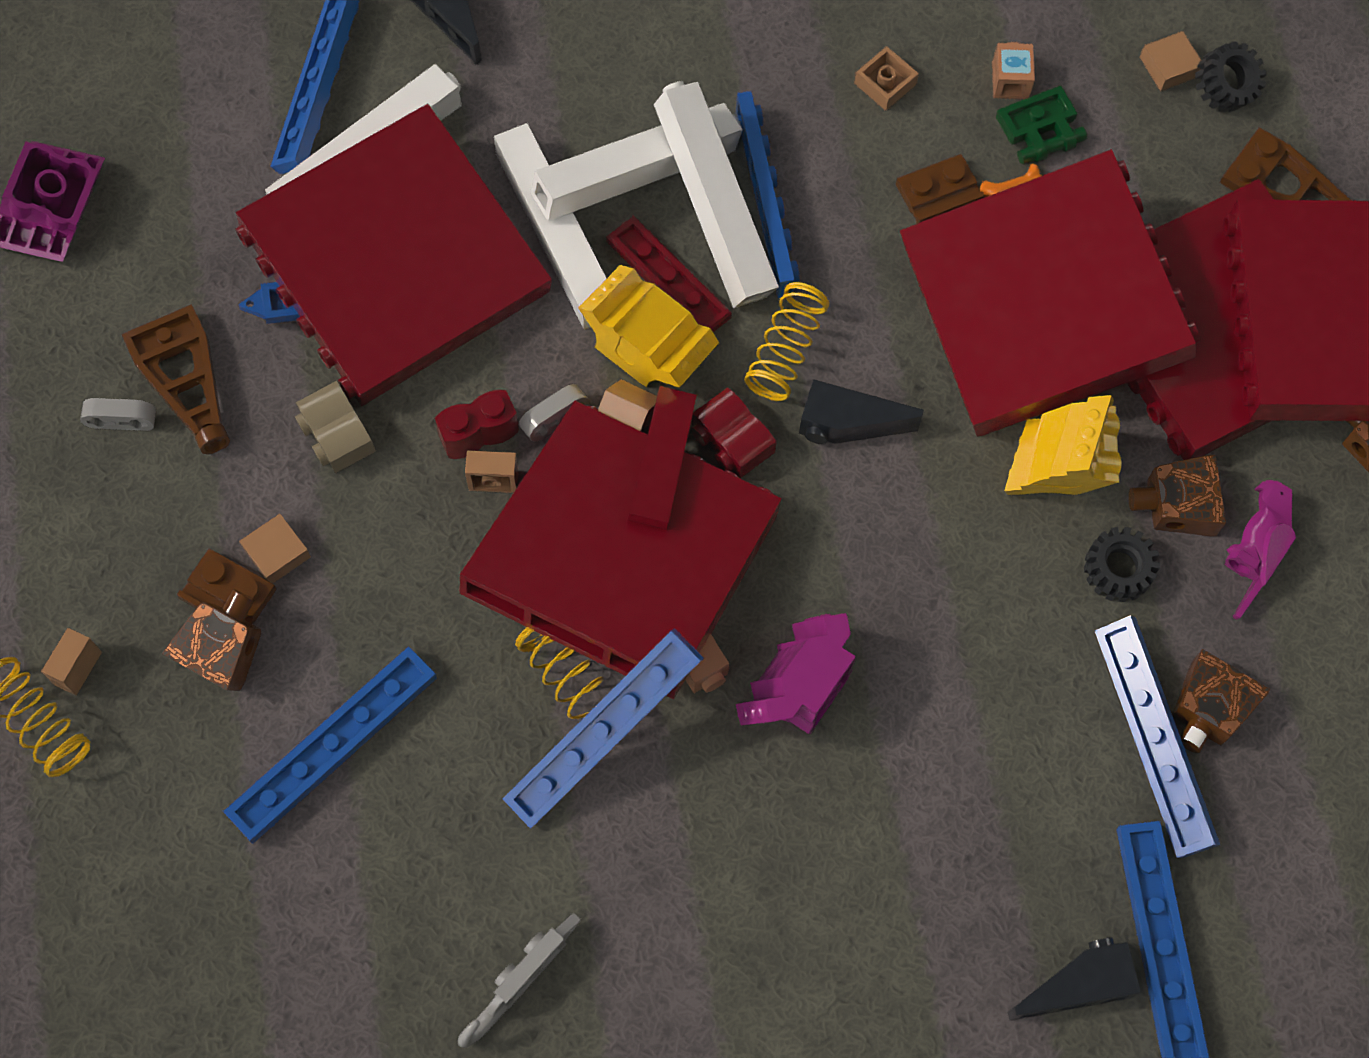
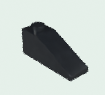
(456, 22)
(848, 415)
(1093, 978)

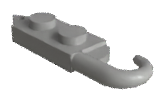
(515, 980)

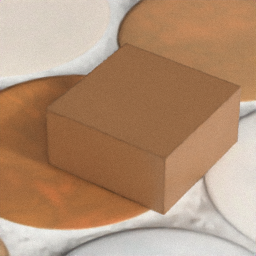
(1171, 60)
(886, 78)
(628, 404)
(491, 471)
(275, 549)
(71, 661)

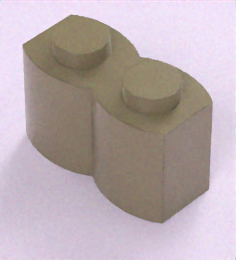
(335, 427)

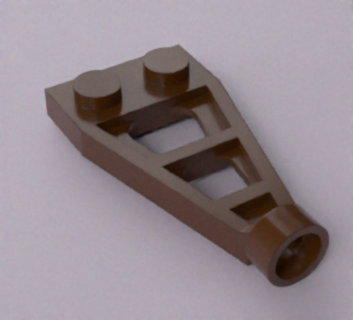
(1267, 152)
(165, 339)

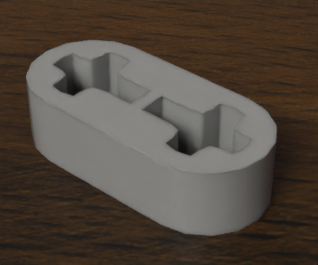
(118, 414)
(547, 415)

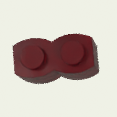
(485, 421)
(733, 433)

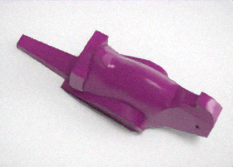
(1263, 540)

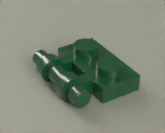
(1038, 115)

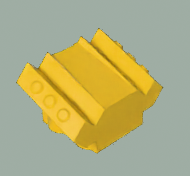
(646, 329)
(1068, 450)

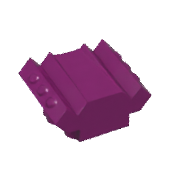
(46, 199)
(802, 675)

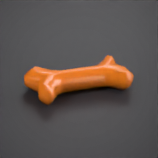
(990, 188)

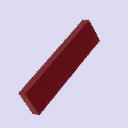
(664, 270)
(662, 458)

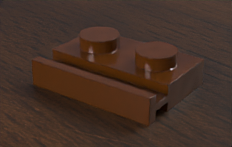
(939, 188)
(217, 577)

